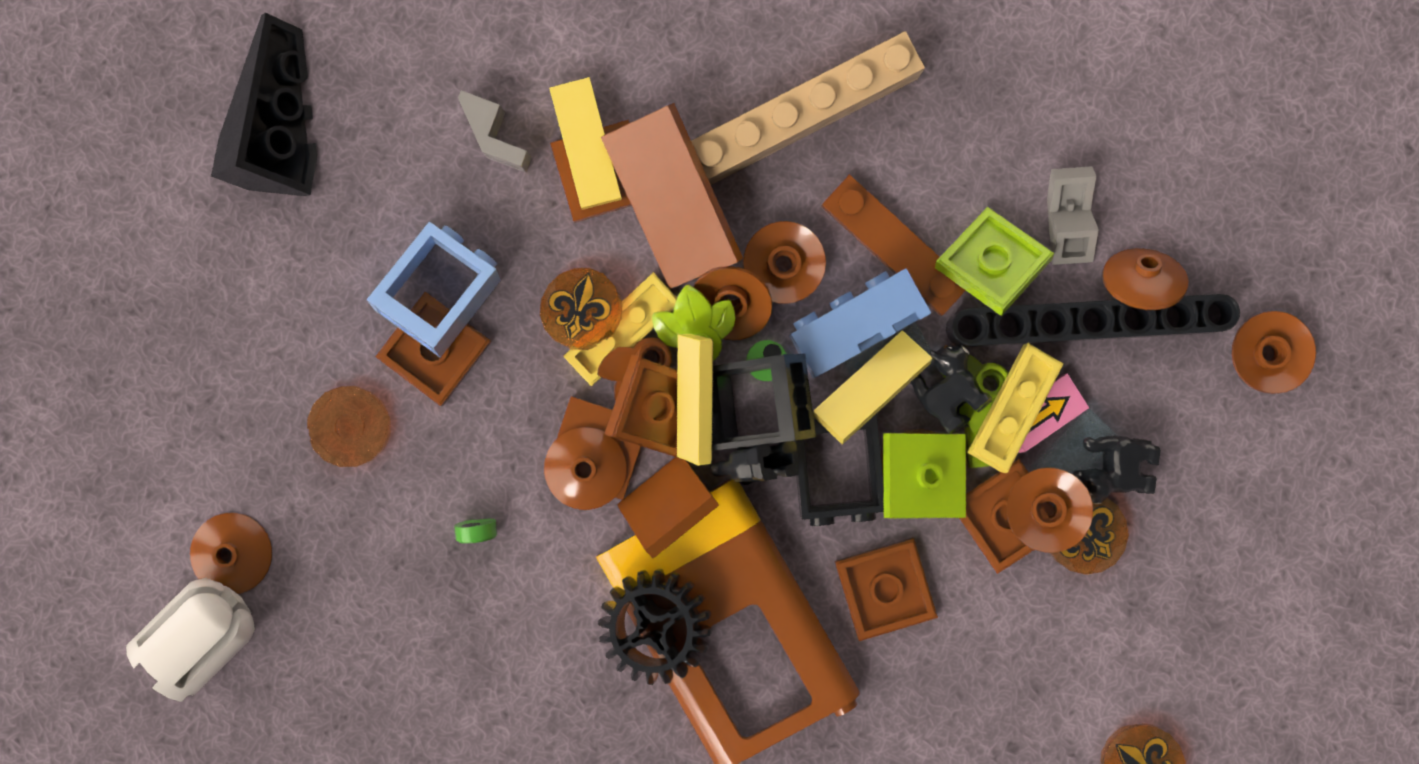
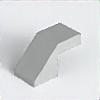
(485, 120)
(1070, 217)

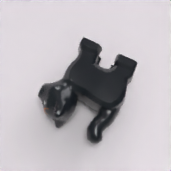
(954, 391)
(759, 463)
(1120, 466)

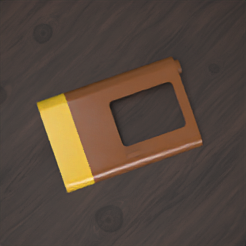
(733, 567)

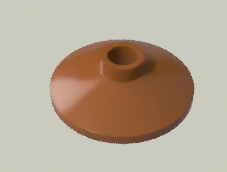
(797, 244)
(1145, 279)
(754, 301)
(1292, 348)
(603, 456)
(1072, 513)
(249, 549)

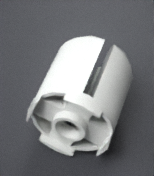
(192, 638)

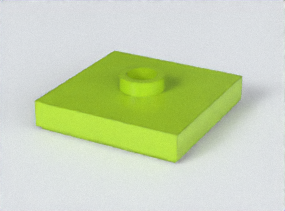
(994, 260)
(924, 475)

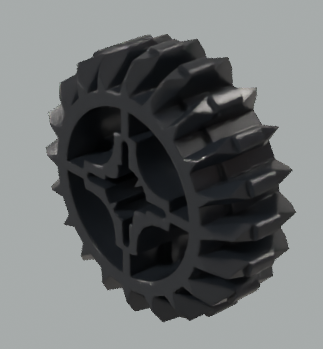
(661, 640)

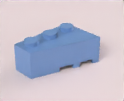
(858, 321)

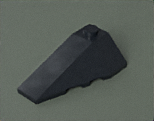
(265, 127)

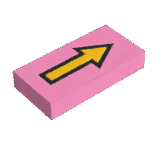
(1058, 409)

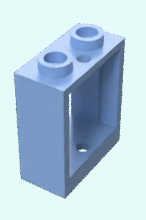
(437, 338)

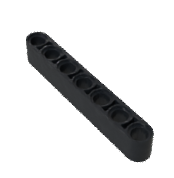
(1111, 321)

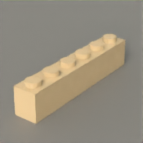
(808, 107)

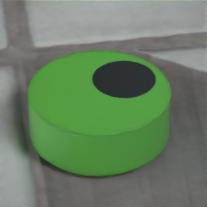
(764, 349)
(475, 530)

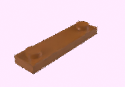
(891, 242)

